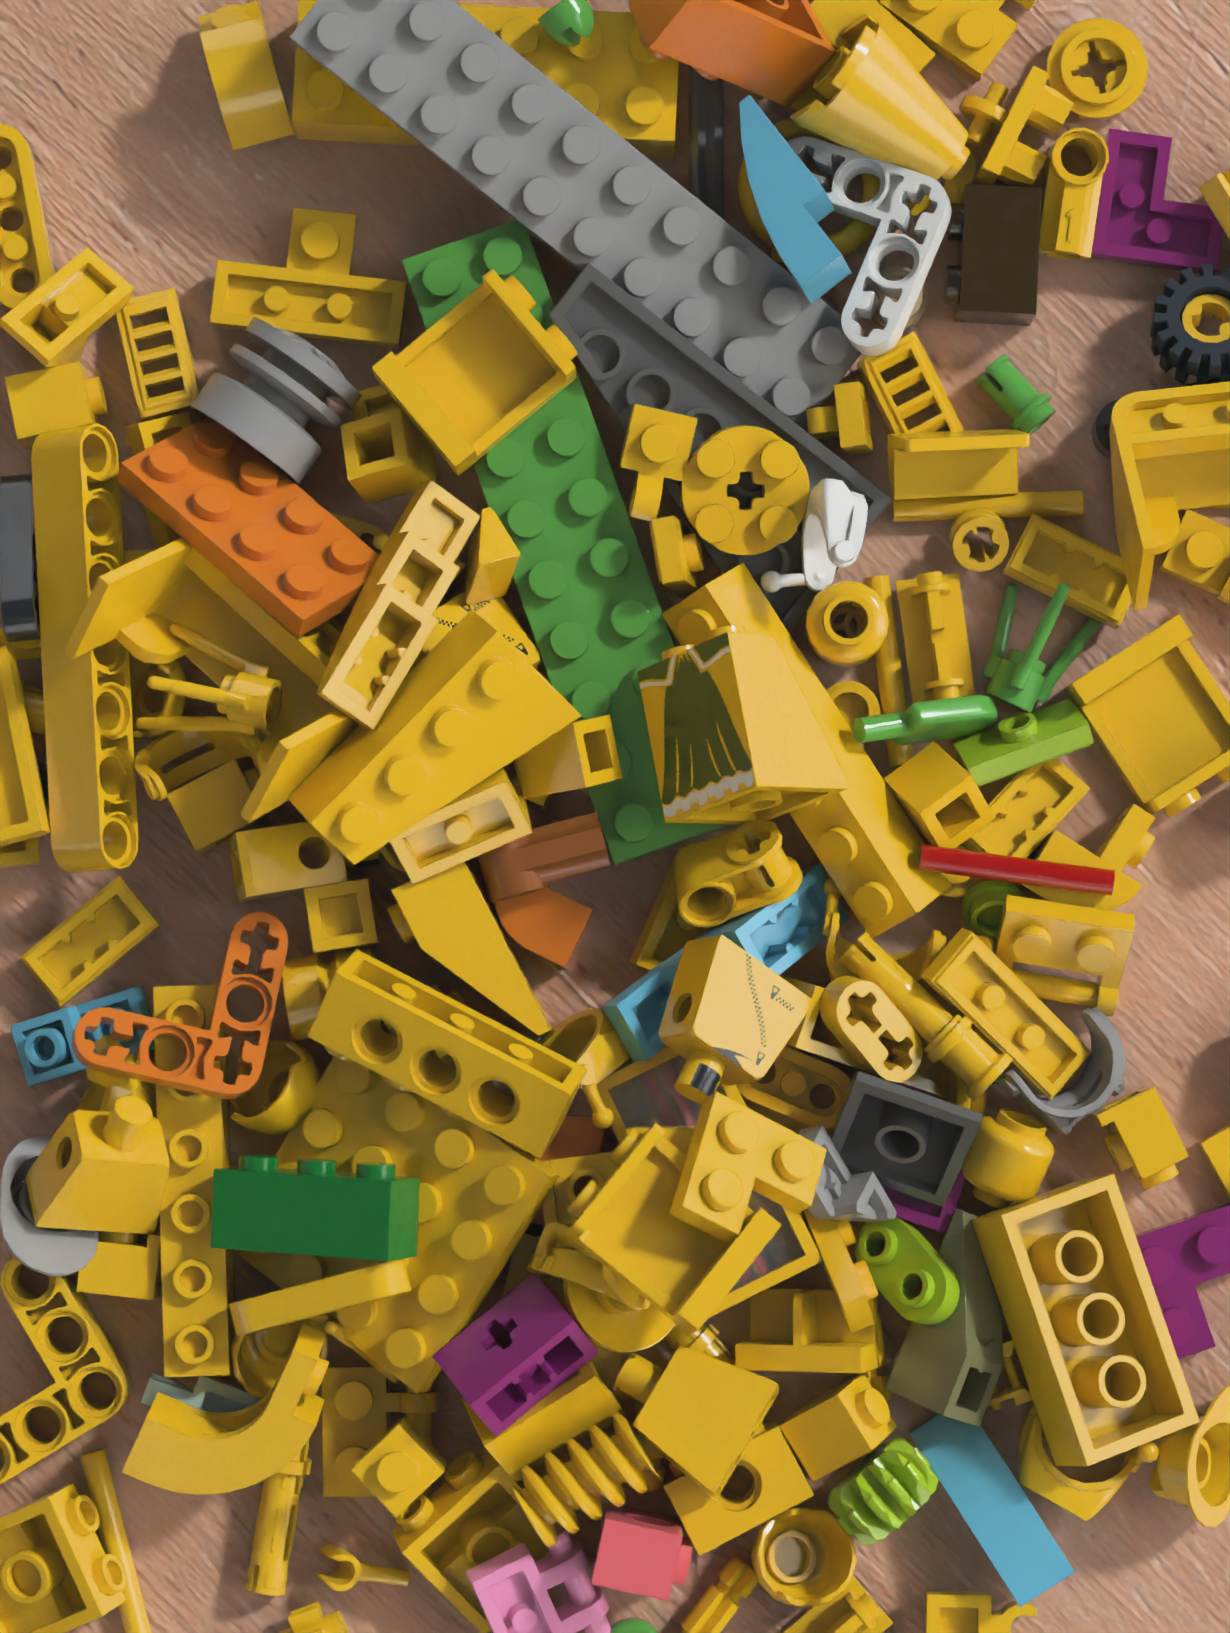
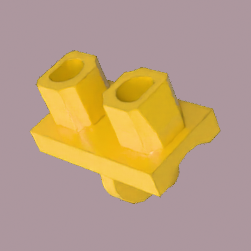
(1034, 105)

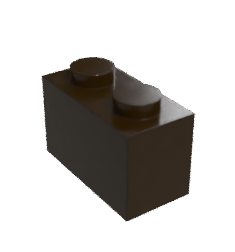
(995, 255)

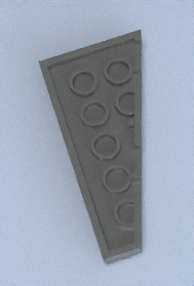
(650, 364)

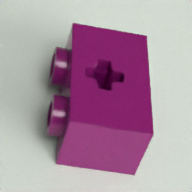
(515, 1354)

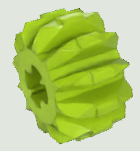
(883, 1491)

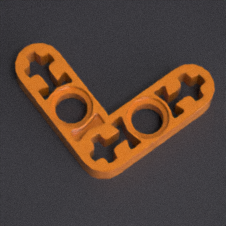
(199, 1044)

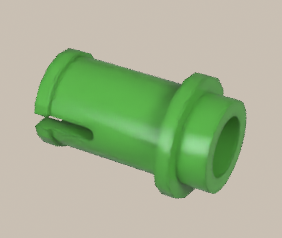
(1016, 395)

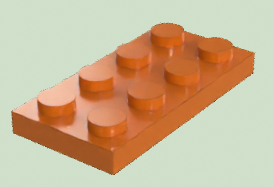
(251, 523)

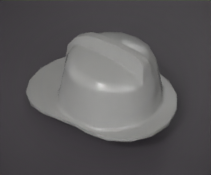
(38, 1248)

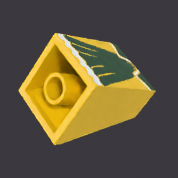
(734, 732)

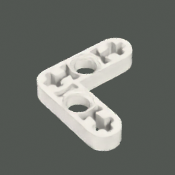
(887, 212)

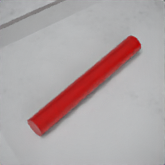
(1016, 870)

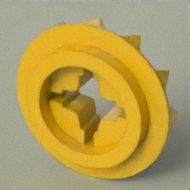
(1112, 45)

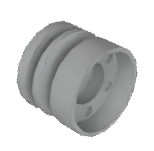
(278, 397)

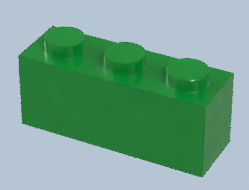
(315, 1209)

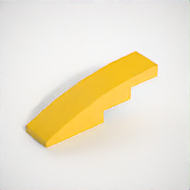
(397, 605)

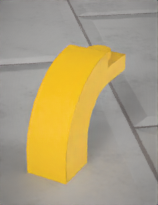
(228, 1451)

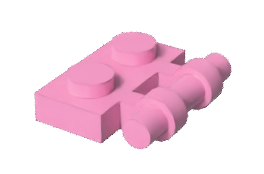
(516, 1595)

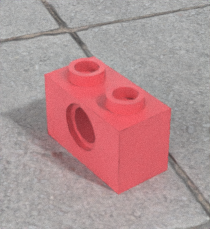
(640, 1552)

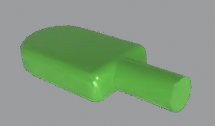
(929, 721)

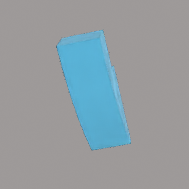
(790, 204)
(993, 1506)

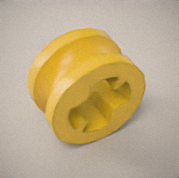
(987, 558)

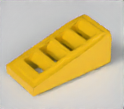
(908, 348)
(174, 402)

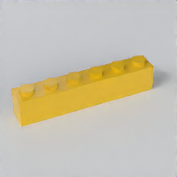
(857, 832)

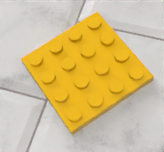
(471, 1213)

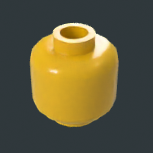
(857, 604)
(1008, 1158)

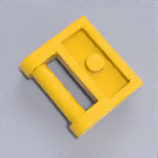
(1068, 940)

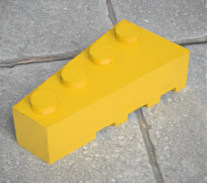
(445, 730)

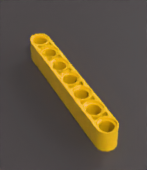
(88, 695)

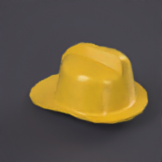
(1196, 1464)

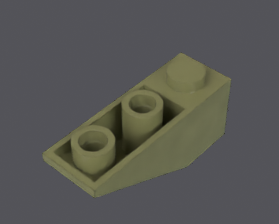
(959, 1360)

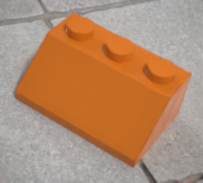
(756, 44)

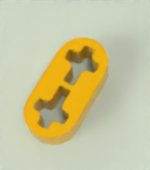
(862, 1037)

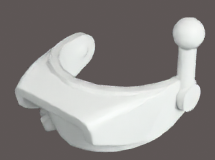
(829, 537)

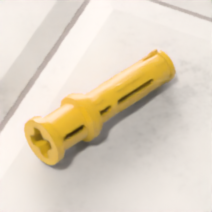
(946, 1036)

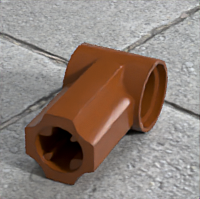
(544, 856)

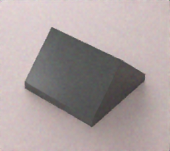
(903, 1137)

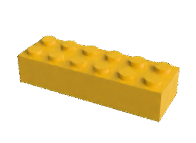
(604, 73)

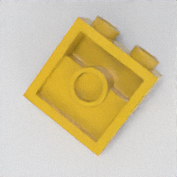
(464, 1526)
(55, 1566)

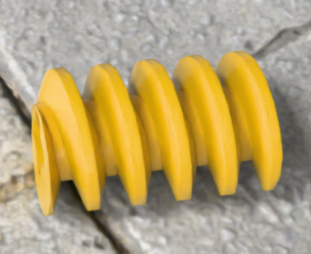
(584, 1479)

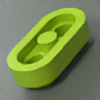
(904, 1264)

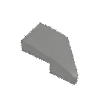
(842, 1194)

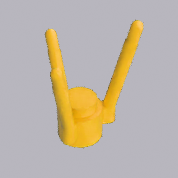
(247, 699)

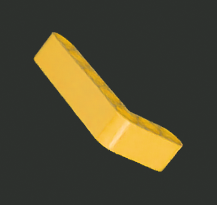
(68, 1368)

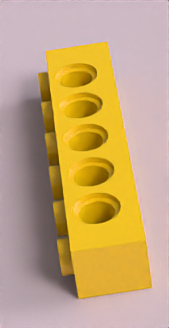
(196, 1132)

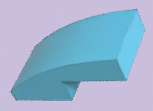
(46, 1041)

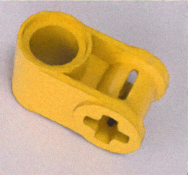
(730, 874)

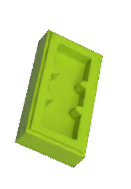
(1023, 742)

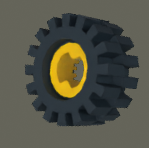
(1175, 321)

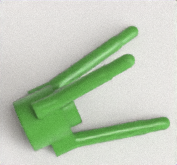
(1019, 677)

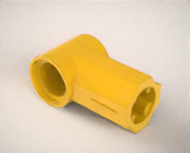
(1071, 200)

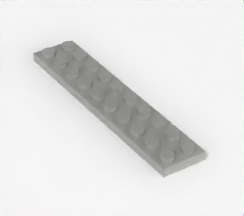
(582, 189)

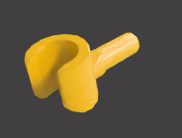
(352, 1571)

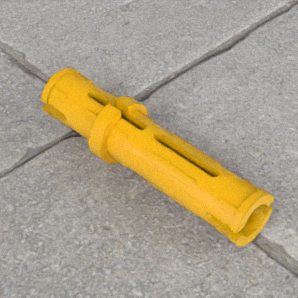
(276, 1527)

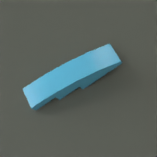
(771, 934)

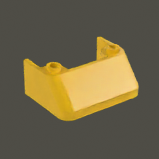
(1165, 458)
(184, 588)

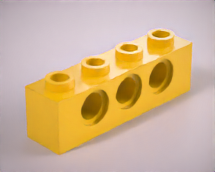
(480, 1047)

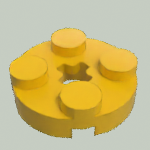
(772, 464)

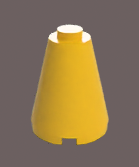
(882, 106)

